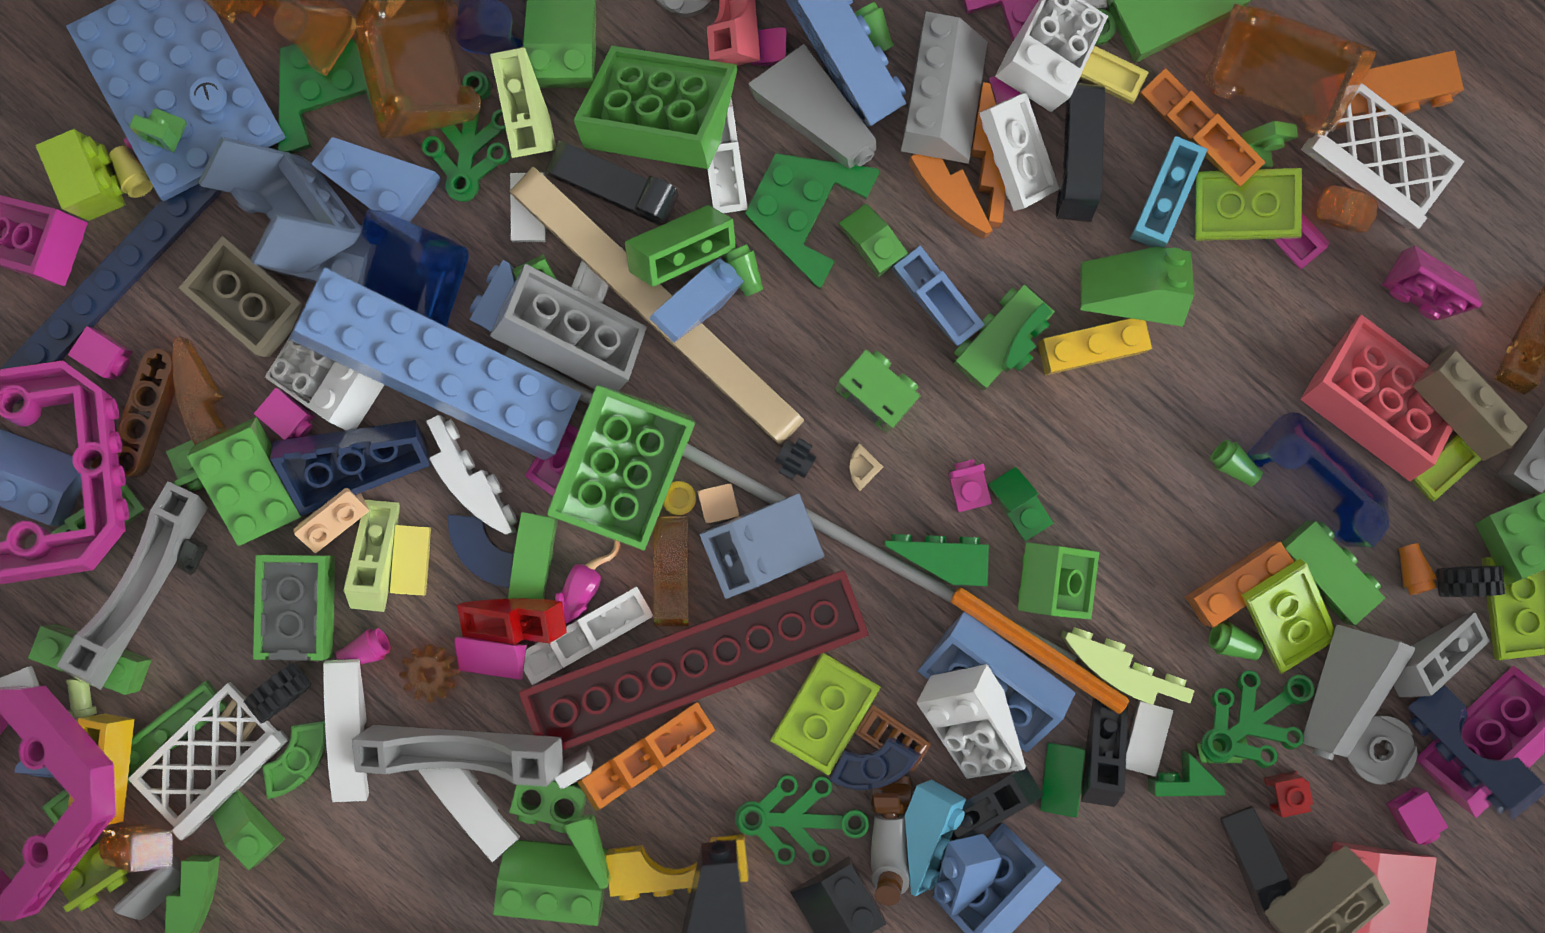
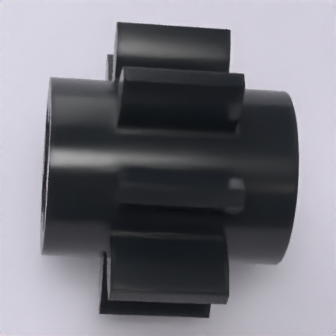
(795, 459)

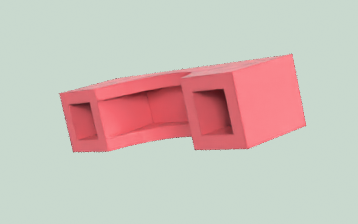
(734, 33)

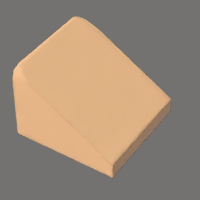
(718, 503)

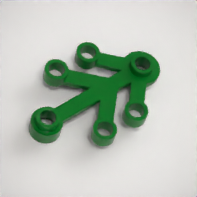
(467, 145)
(1252, 722)
(796, 819)

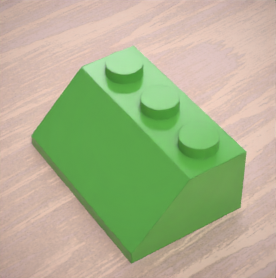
(547, 884)

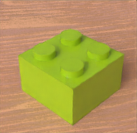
(81, 174)

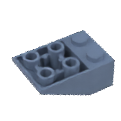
(761, 545)

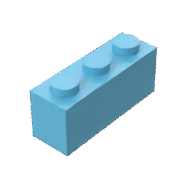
(1168, 193)

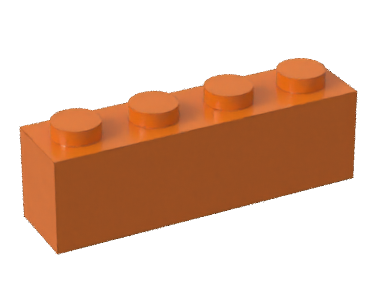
(1411, 84)

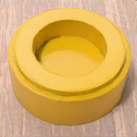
(680, 498)

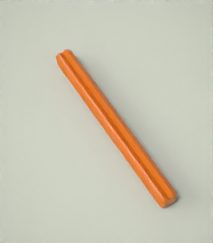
(1039, 650)

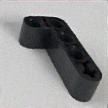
(1082, 154)
(643, 197)

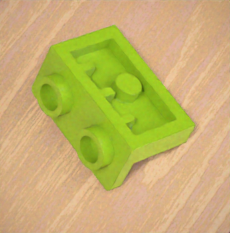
(90, 878)

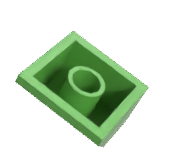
(1058, 581)

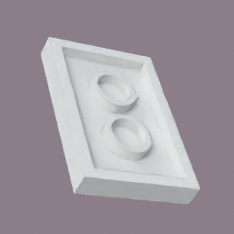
(1019, 151)

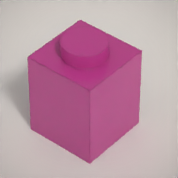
(101, 353)
(285, 415)
(1417, 816)

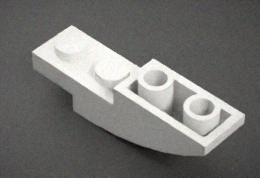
(475, 491)

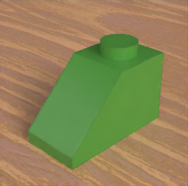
(873, 240)
(246, 830)

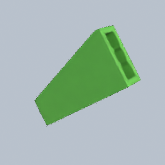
(1157, 24)

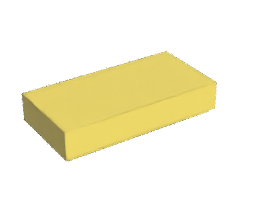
(1117, 75)
(410, 560)

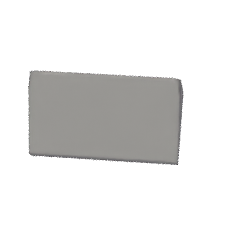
(150, 892)

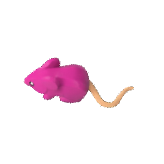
(582, 585)

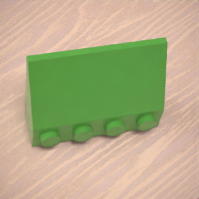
(657, 106)
(621, 466)

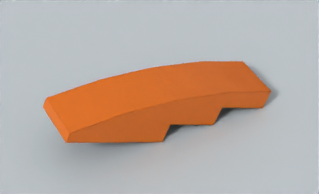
(1202, 127)
(990, 178)
(646, 756)

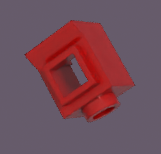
(1292, 794)

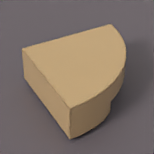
(862, 467)

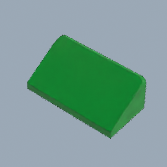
(1062, 779)

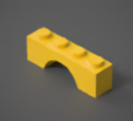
(636, 872)

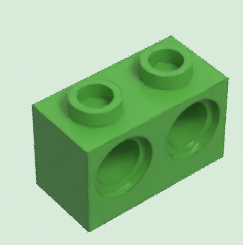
(548, 809)

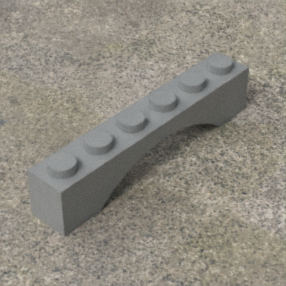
(106, 635)
(511, 756)

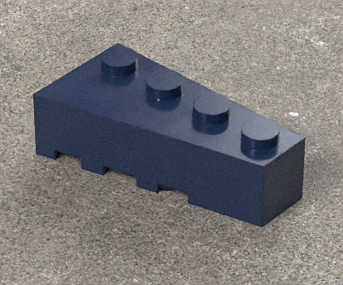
(355, 459)

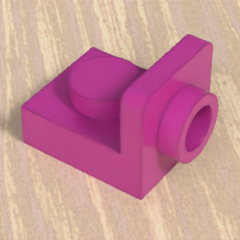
(969, 486)

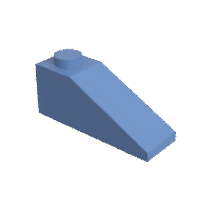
(697, 300)

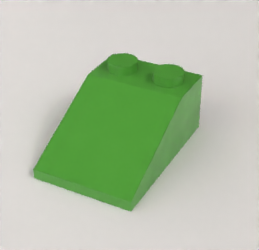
(561, 42)
(1140, 285)

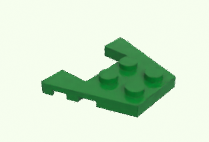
(307, 90)
(792, 200)

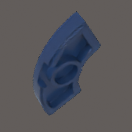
(478, 551)
(876, 768)

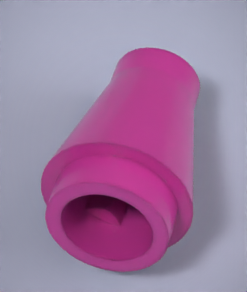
(367, 647)

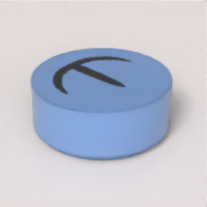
(207, 95)

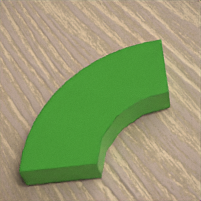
(298, 760)

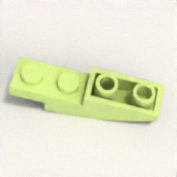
(1112, 666)

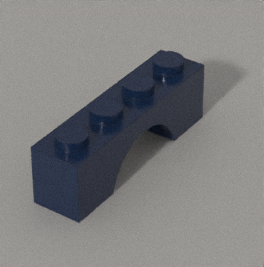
(1507, 783)

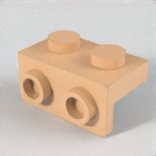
(331, 519)

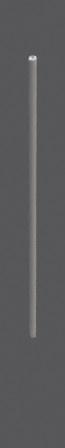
(771, 496)

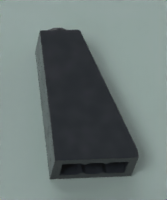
(716, 891)

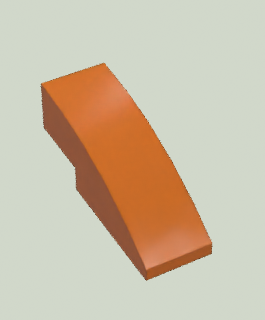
(951, 193)

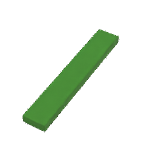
(152, 738)

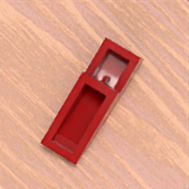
(512, 620)

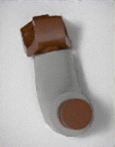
(889, 841)

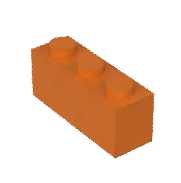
(1223, 593)

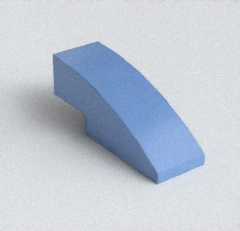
(937, 296)

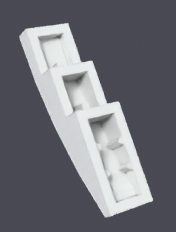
(726, 171)
(587, 635)
(343, 721)
(472, 809)

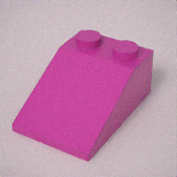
(38, 240)

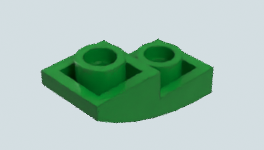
(1020, 347)

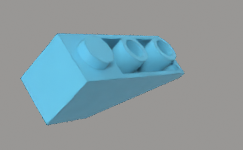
(929, 826)

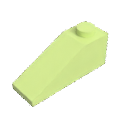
(522, 104)
(372, 557)

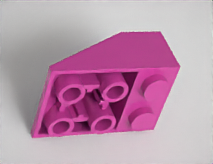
(1431, 285)

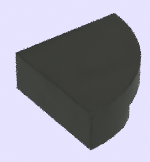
(191, 555)

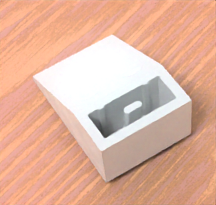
(1052, 50)
(324, 385)
(973, 721)

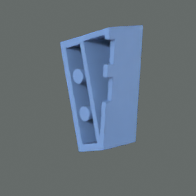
(377, 178)

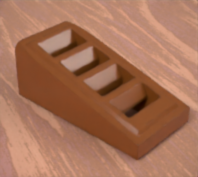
(872, 713)

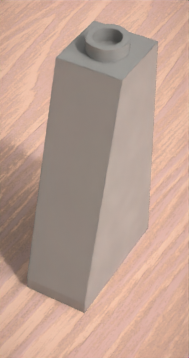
(812, 105)
(1352, 688)

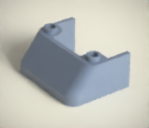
(303, 209)

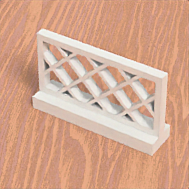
(1362, 179)
(221, 787)

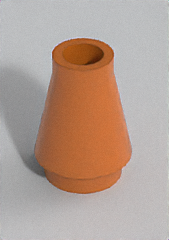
(1416, 571)

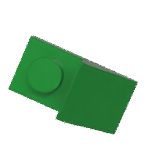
(1020, 503)
(1194, 781)

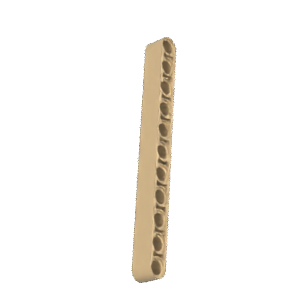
(697, 346)

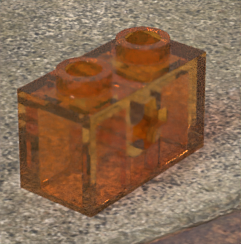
(136, 847)

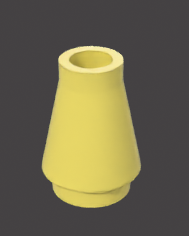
(130, 172)

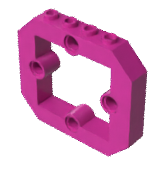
(102, 495)
(62, 746)

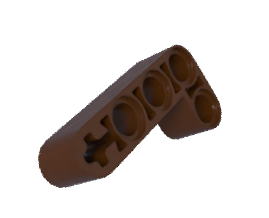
(138, 410)

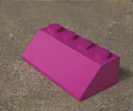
(1499, 726)

